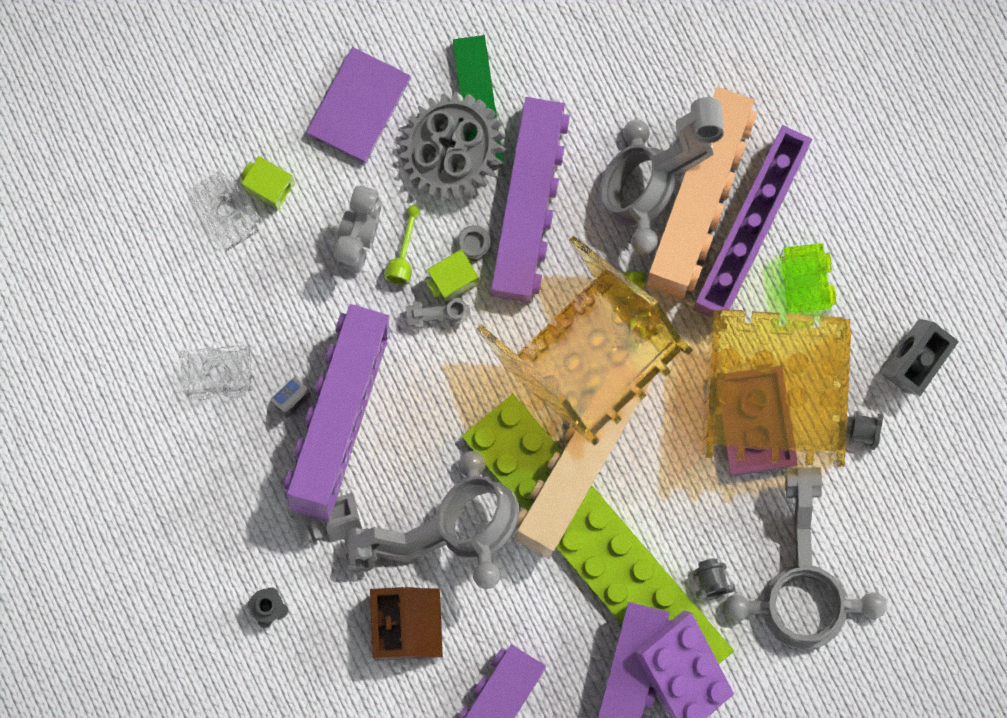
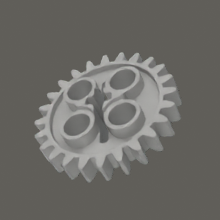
(426, 138)

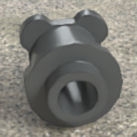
(864, 429)
(712, 579)
(278, 608)

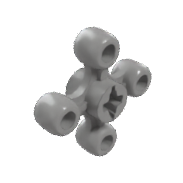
(358, 229)

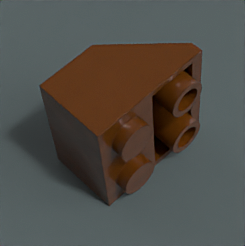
(406, 623)

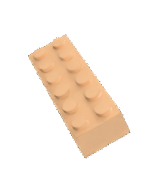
(698, 201)

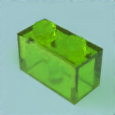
(807, 280)

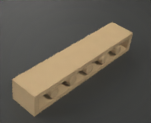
(568, 484)

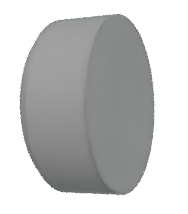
(474, 242)

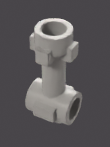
(456, 311)

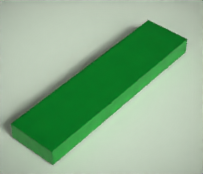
(475, 74)

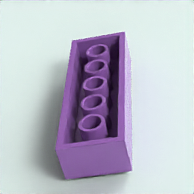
(338, 412)

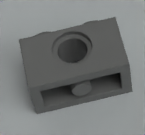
(919, 357)

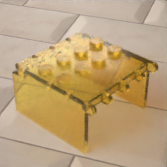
(597, 351)
(777, 384)

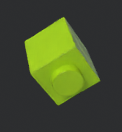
(267, 182)
(451, 277)

